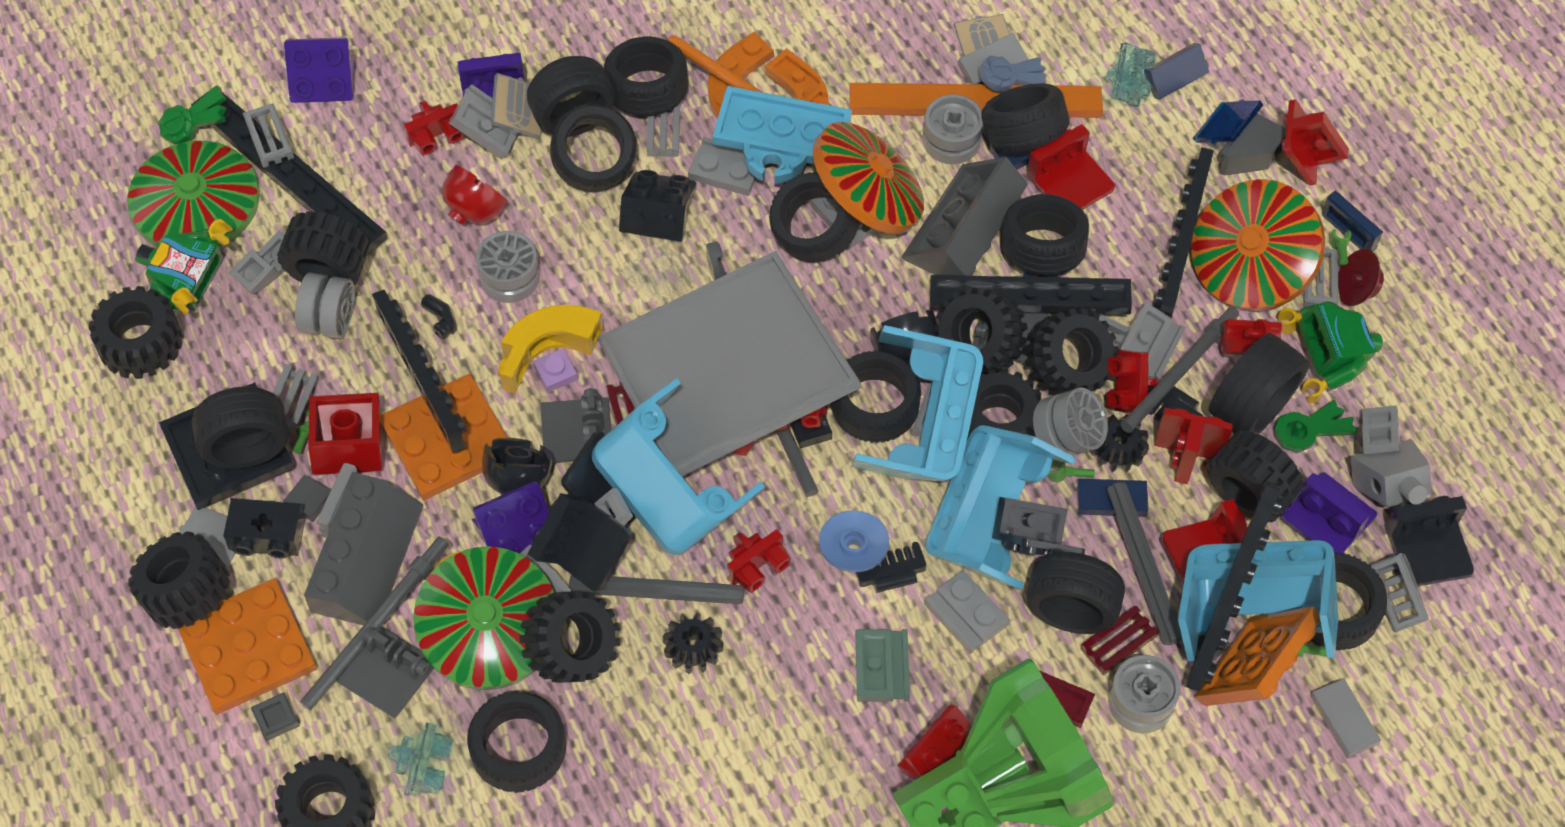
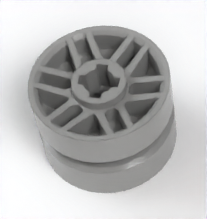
(952, 129)
(507, 266)
(324, 305)
(1071, 421)
(1144, 694)

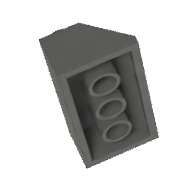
(966, 218)
(362, 550)

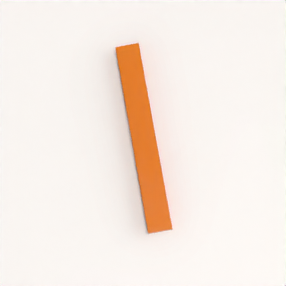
(914, 99)

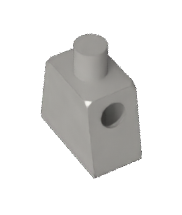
(1393, 476)

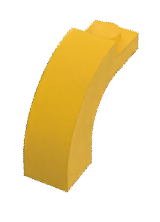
(544, 330)

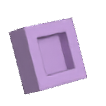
(555, 370)

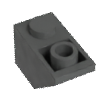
(1254, 148)

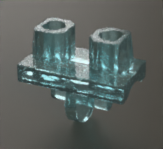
(1129, 75)
(427, 745)

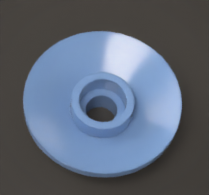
(854, 529)

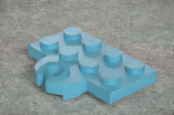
(773, 129)

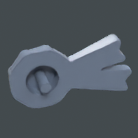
(1001, 75)

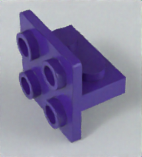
(319, 69)
(482, 70)
(1328, 513)
(512, 518)

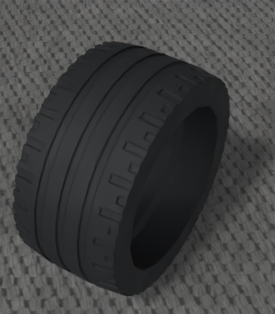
(1259, 385)

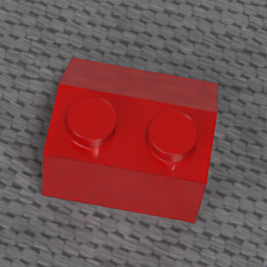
(345, 431)

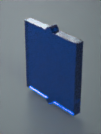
(1228, 121)

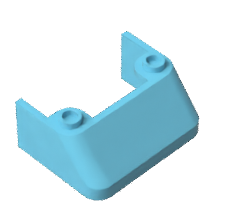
(955, 378)
(992, 467)
(654, 487)
(1286, 579)

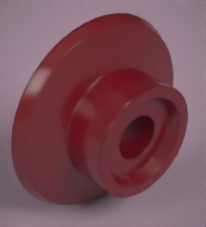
(1360, 278)

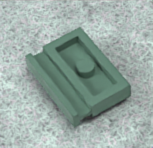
(882, 665)

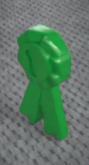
(180, 123)
(1299, 431)

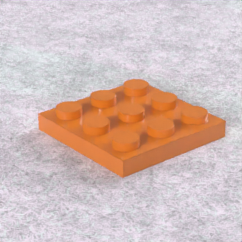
(424, 448)
(247, 647)
(1260, 656)

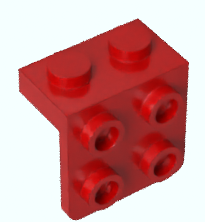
(1068, 170)
(1224, 527)

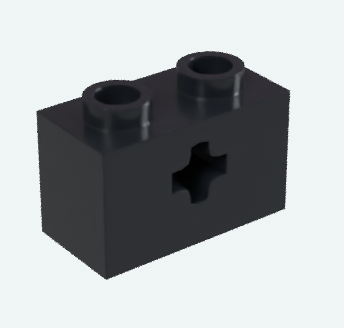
(264, 527)

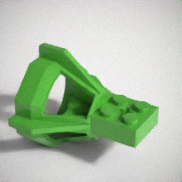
(991, 779)

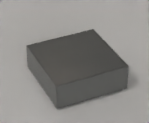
(310, 495)
(275, 716)

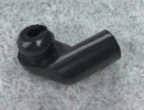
(443, 313)

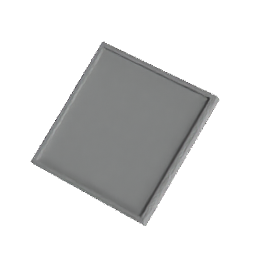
(744, 358)

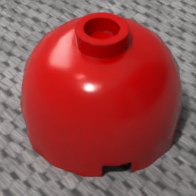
(470, 198)

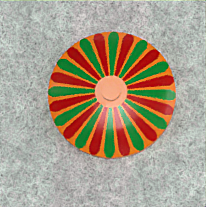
(868, 177)
(1258, 245)

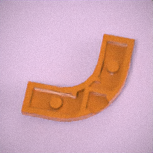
(740, 59)
(797, 78)

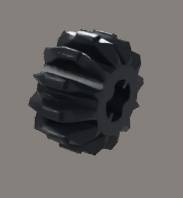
(1123, 454)
(705, 647)

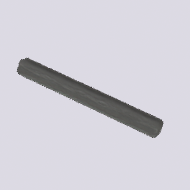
(1144, 563)
(666, 590)

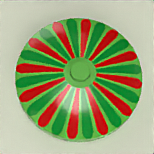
(190, 189)
(473, 616)

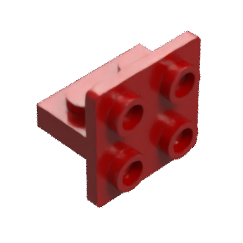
(1311, 141)
(1190, 437)
(938, 744)

